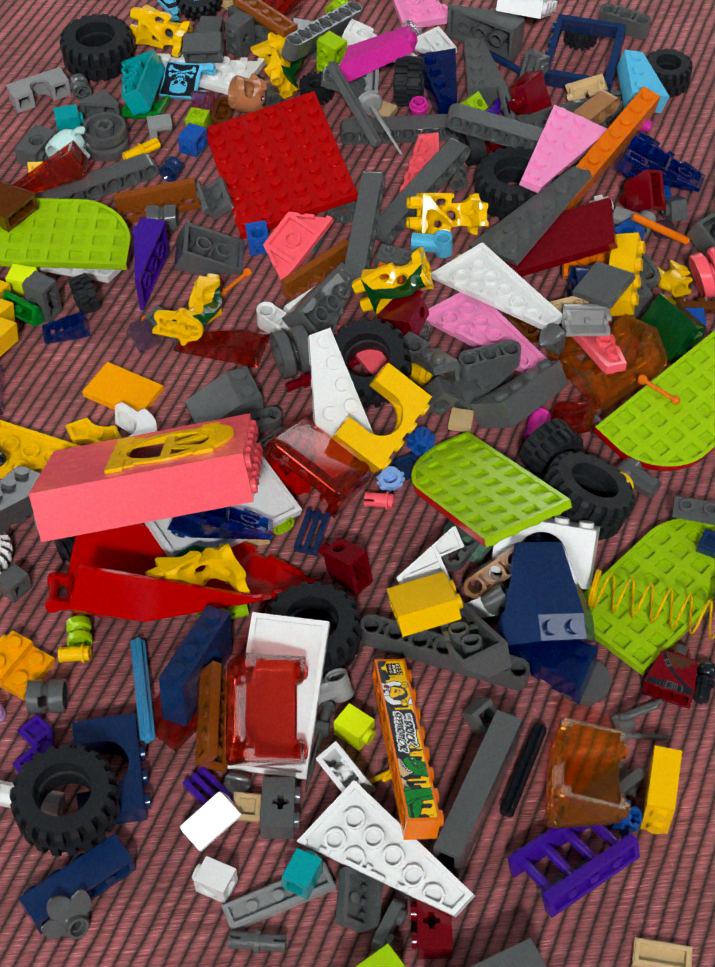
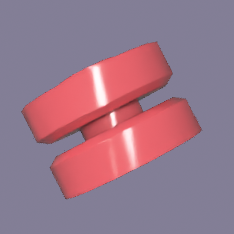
(704, 272)

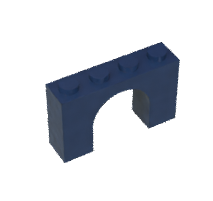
(206, 642)
(120, 737)

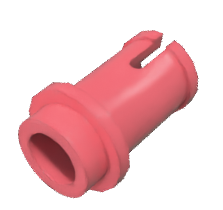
(379, 500)

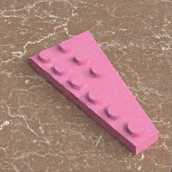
(422, 12)
(559, 146)
(480, 326)

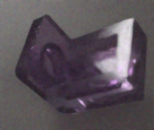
(142, 335)

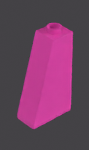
(377, 52)

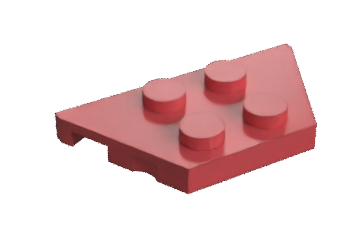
(295, 240)

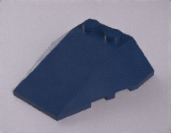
(544, 598)

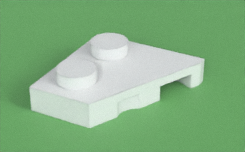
(434, 41)

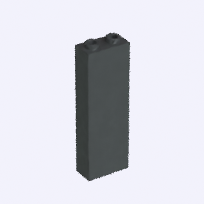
(478, 792)

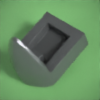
(553, 338)

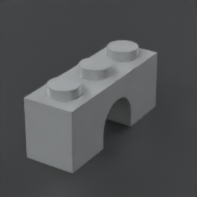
(47, 83)

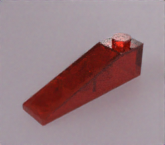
(231, 346)

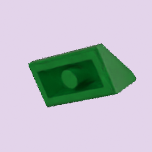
(24, 309)

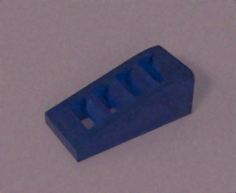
(79, 329)

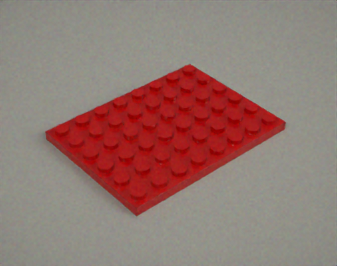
(280, 162)

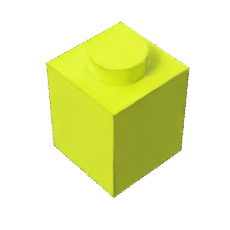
(16, 277)
(354, 727)

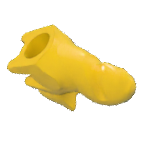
(675, 279)

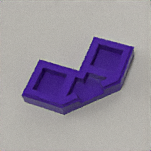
(37, 736)

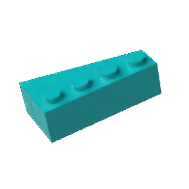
(141, 81)

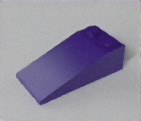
(150, 253)

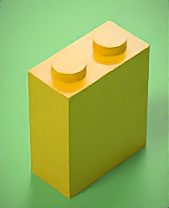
(425, 603)
(661, 790)

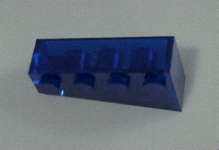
(441, 79)
(559, 663)

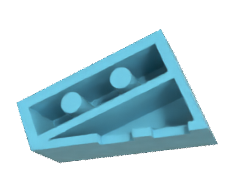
(634, 73)

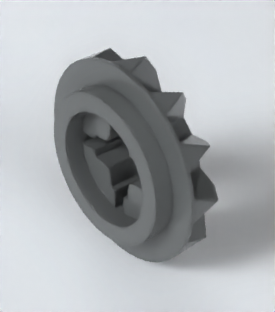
(340, 217)

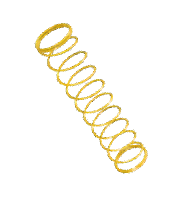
(594, 588)

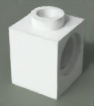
(215, 879)

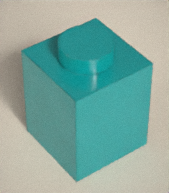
(68, 117)
(302, 873)

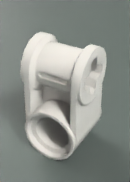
(270, 317)

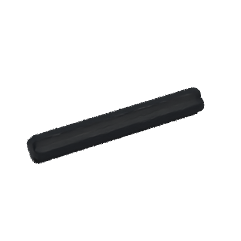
(523, 770)

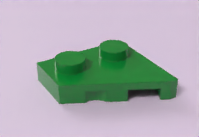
(157, 108)

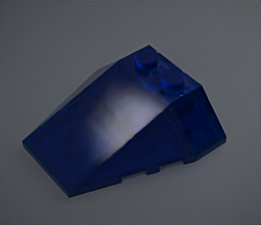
(646, 154)
(222, 524)

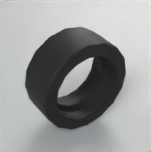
(477, 146)

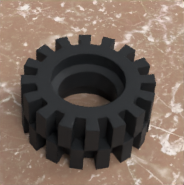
(579, 40)
(312, 83)
(84, 293)

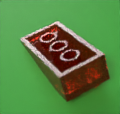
(57, 170)

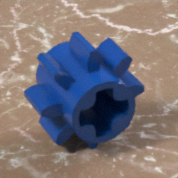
(420, 440)
(631, 823)

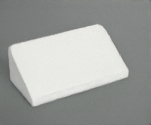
(210, 820)

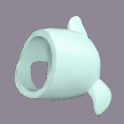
(64, 137)

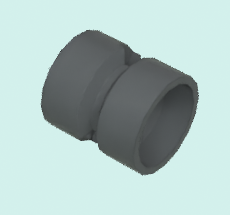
(168, 213)
(55, 700)

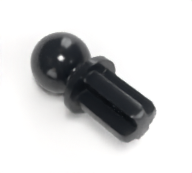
(704, 682)

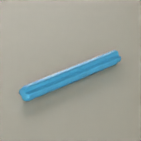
(142, 690)

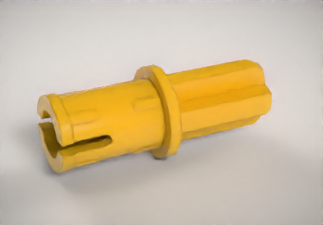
(146, 147)

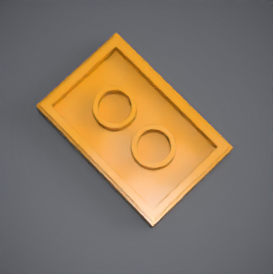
(119, 385)

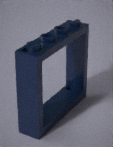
(586, 26)

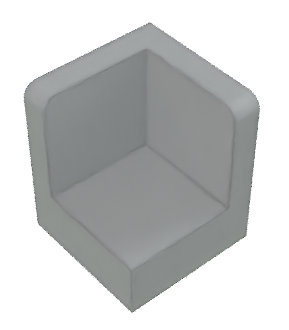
(159, 124)

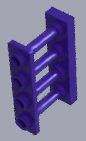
(577, 881)

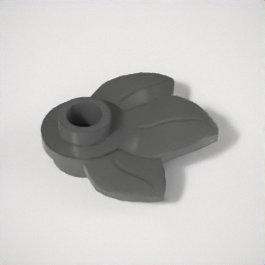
(66, 912)

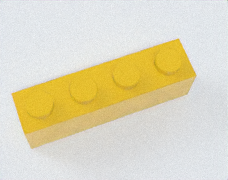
(629, 258)

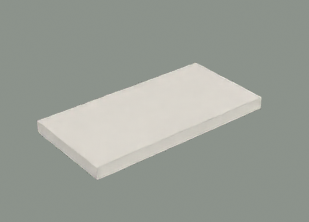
(270, 502)
(294, 638)

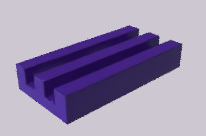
(197, 778)

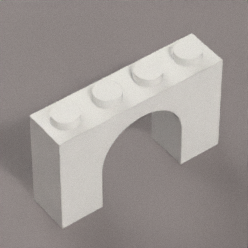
(529, 8)
(578, 539)

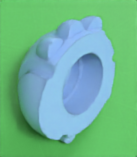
(390, 479)

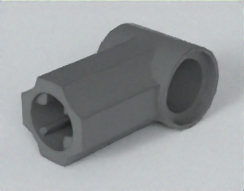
(642, 480)

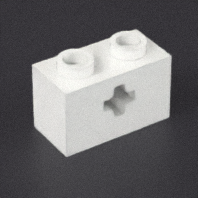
(342, 768)

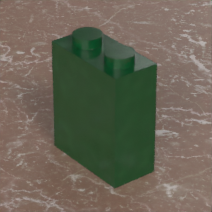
(675, 325)

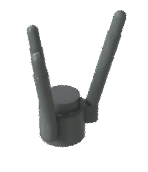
(626, 723)

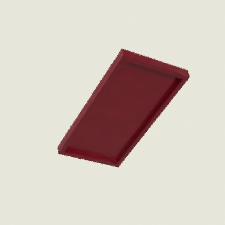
(572, 237)

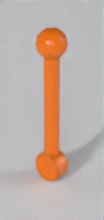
(246, 273)
(642, 379)

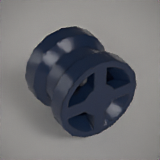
(171, 168)

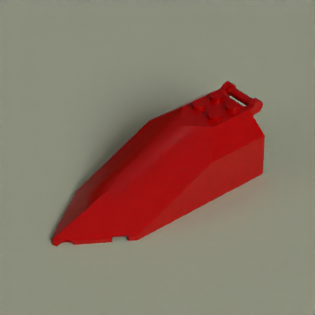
(110, 579)

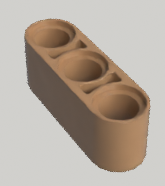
(599, 107)
(486, 577)

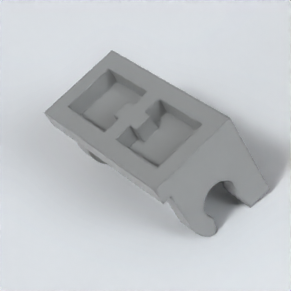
(585, 320)

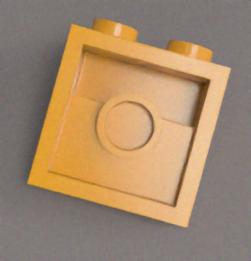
(21, 663)

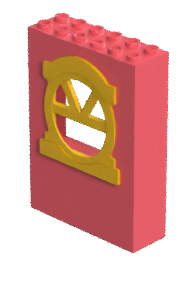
(148, 477)

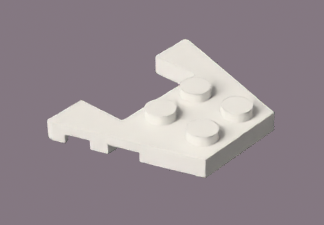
(431, 563)

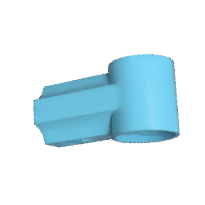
(439, 243)

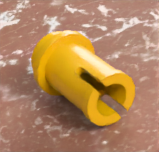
(76, 653)

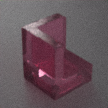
(203, 100)

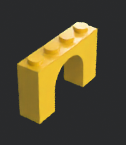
(408, 402)

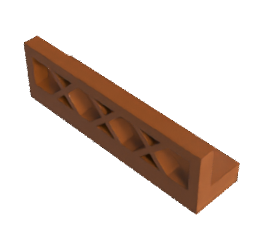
(267, 16)
(161, 194)
(314, 270)
(209, 720)

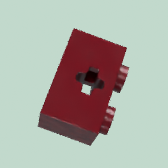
(435, 942)

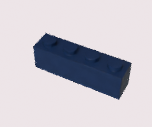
(91, 871)

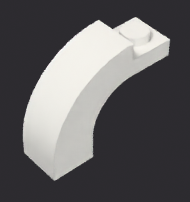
(133, 421)

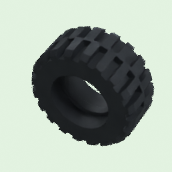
(96, 46)
(501, 168)
(373, 336)
(595, 491)
(324, 604)
(56, 769)

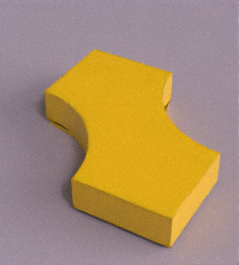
(87, 433)

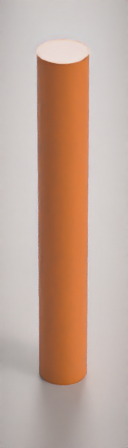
(660, 228)

